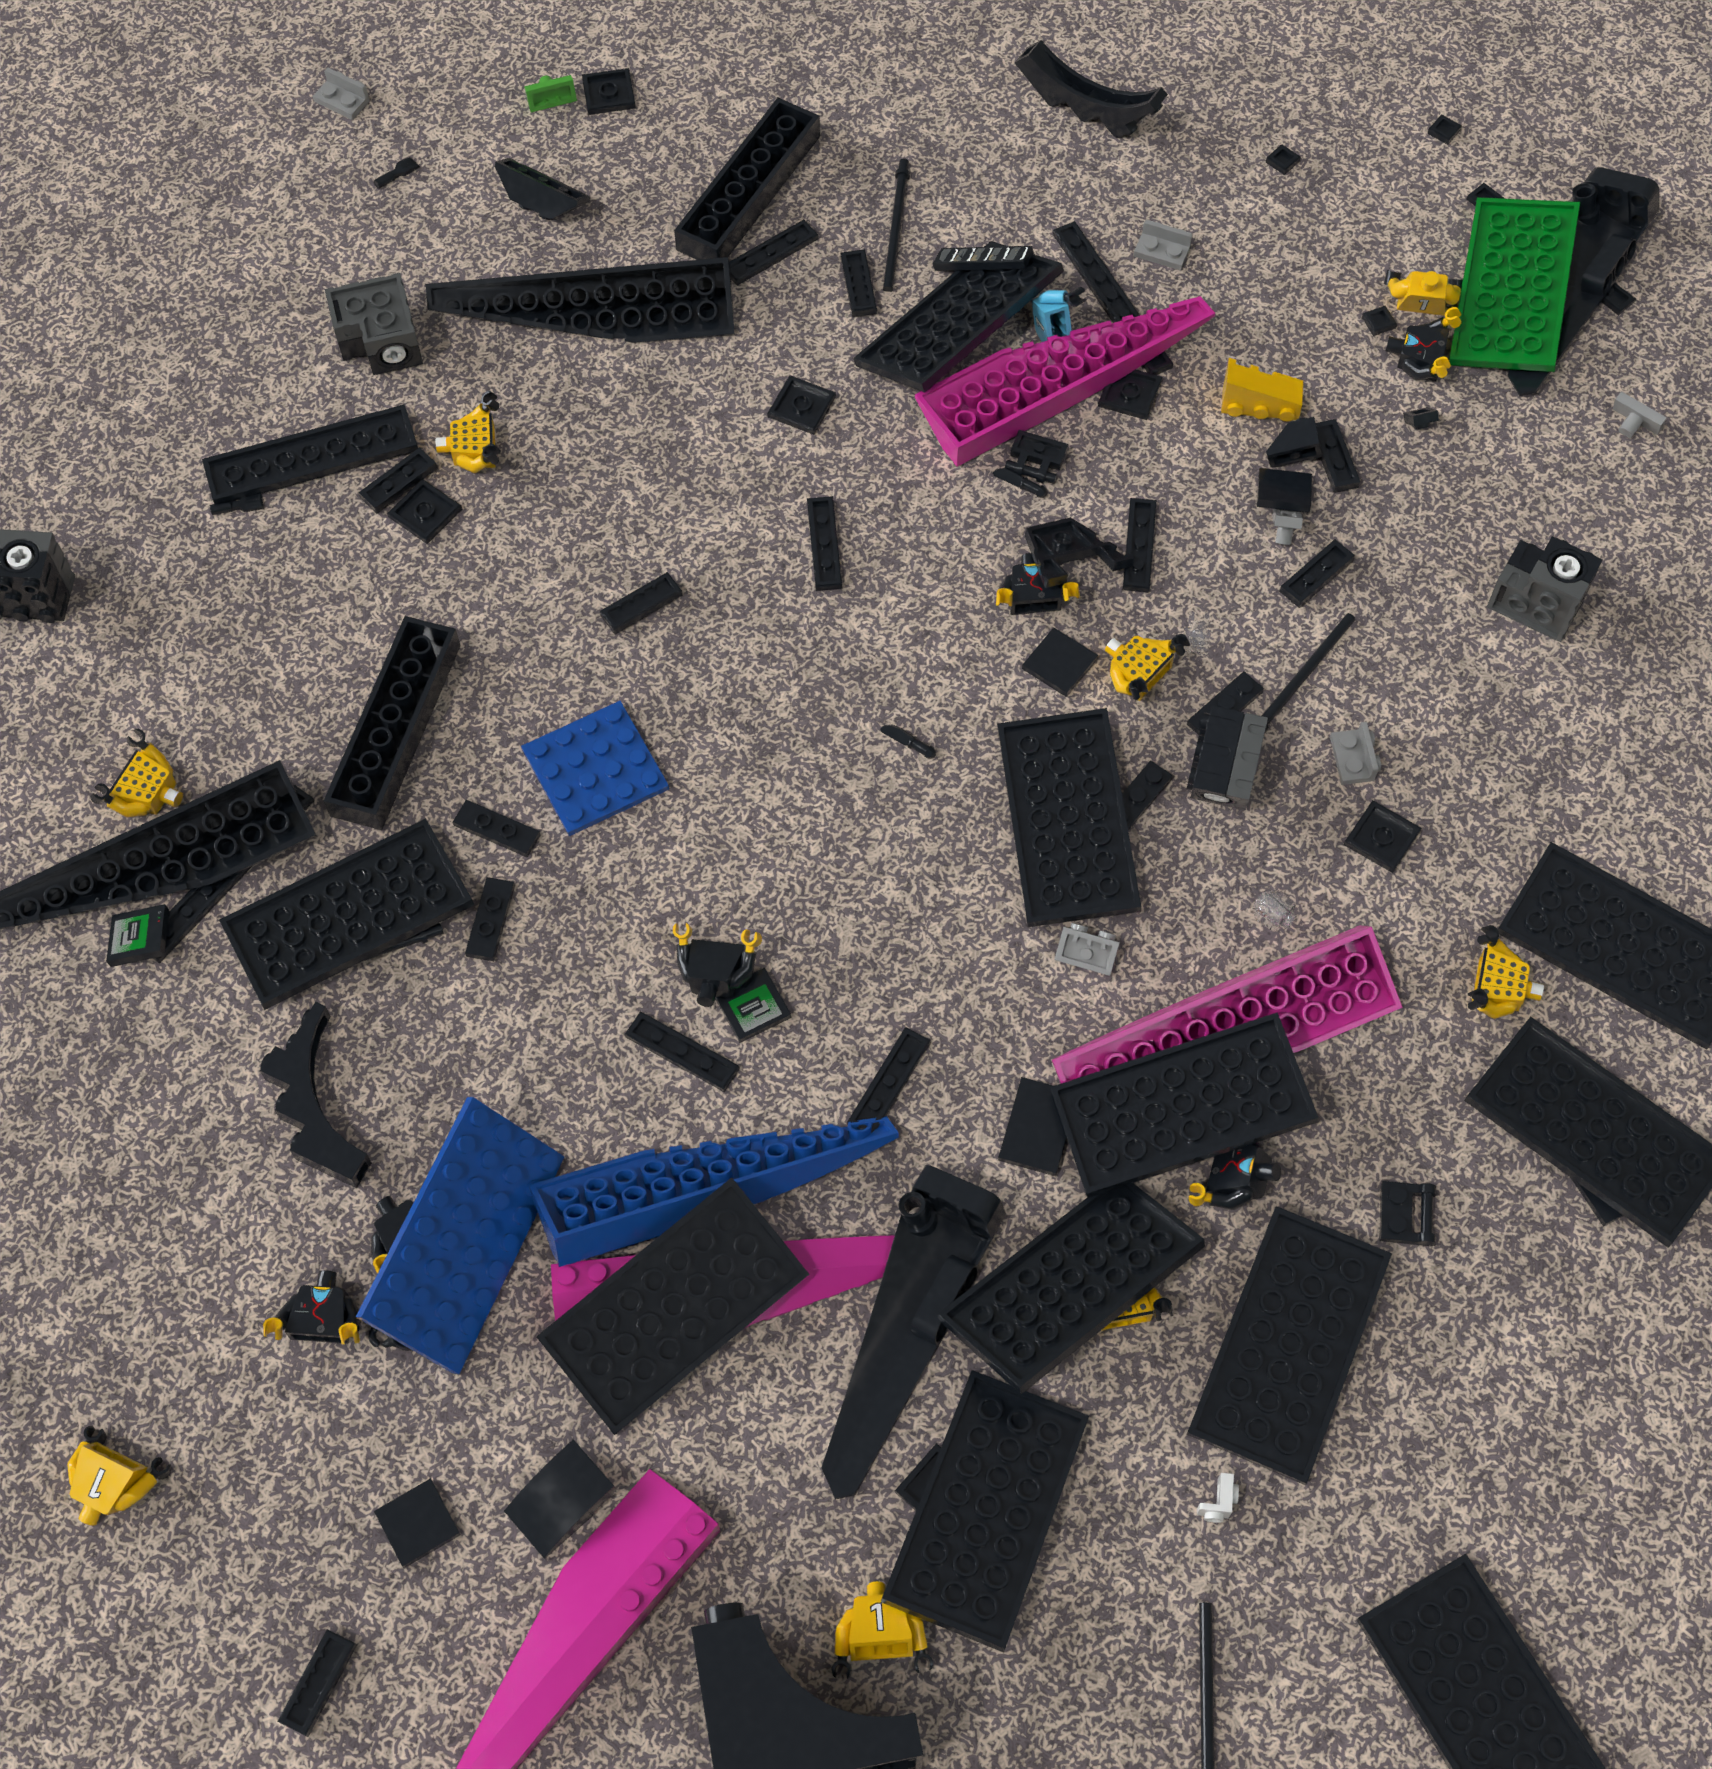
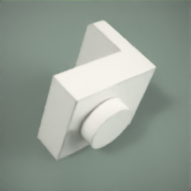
(1226, 1496)

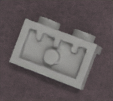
(342, 94)
(1163, 245)
(1355, 755)
(1087, 950)

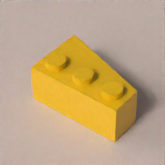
(1260, 394)

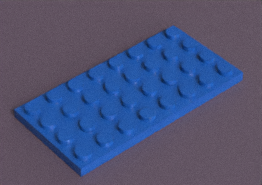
(460, 1237)

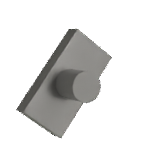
(1637, 416)
(1286, 523)

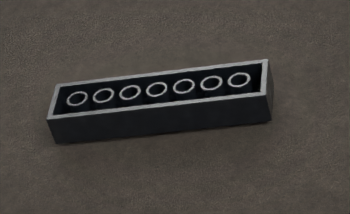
(748, 182)
(392, 723)

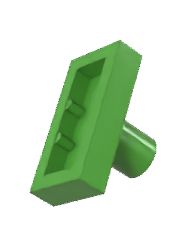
(550, 92)

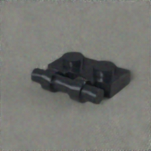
(1038, 450)

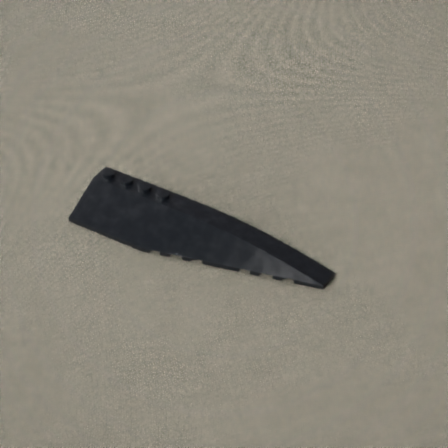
(603, 303)
(170, 853)

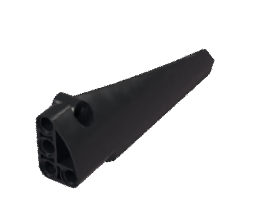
(1610, 222)
(926, 1270)

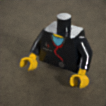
(1424, 347)
(1026, 591)
(1237, 1178)
(317, 1314)

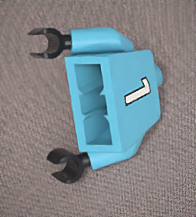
(1052, 312)

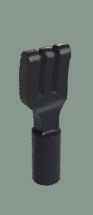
(402, 168)
(244, 504)

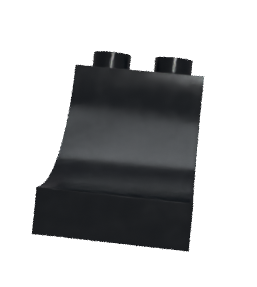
(770, 1722)

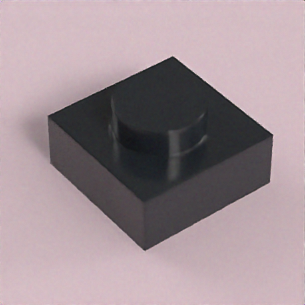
(1421, 417)

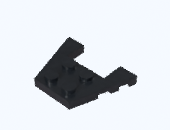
(1067, 542)

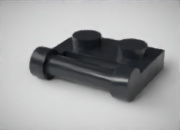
(1397, 1213)

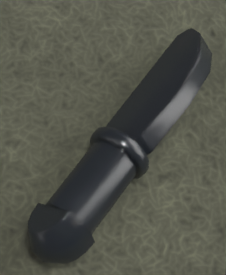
(1019, 481)
(908, 740)

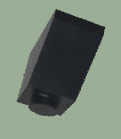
(1295, 443)

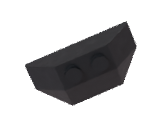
(538, 191)

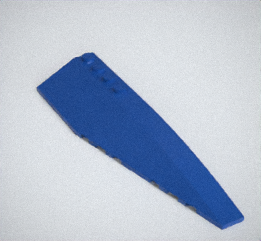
(649, 1192)

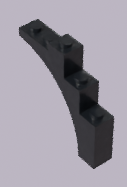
(1088, 100)
(294, 1071)

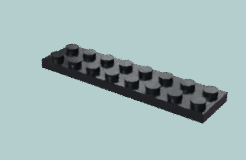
(309, 454)

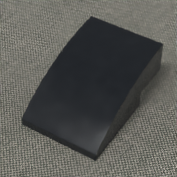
(559, 1499)

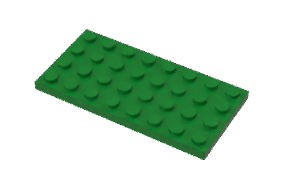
(1515, 284)

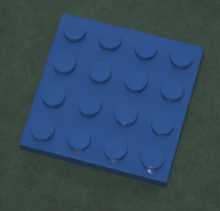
(594, 768)

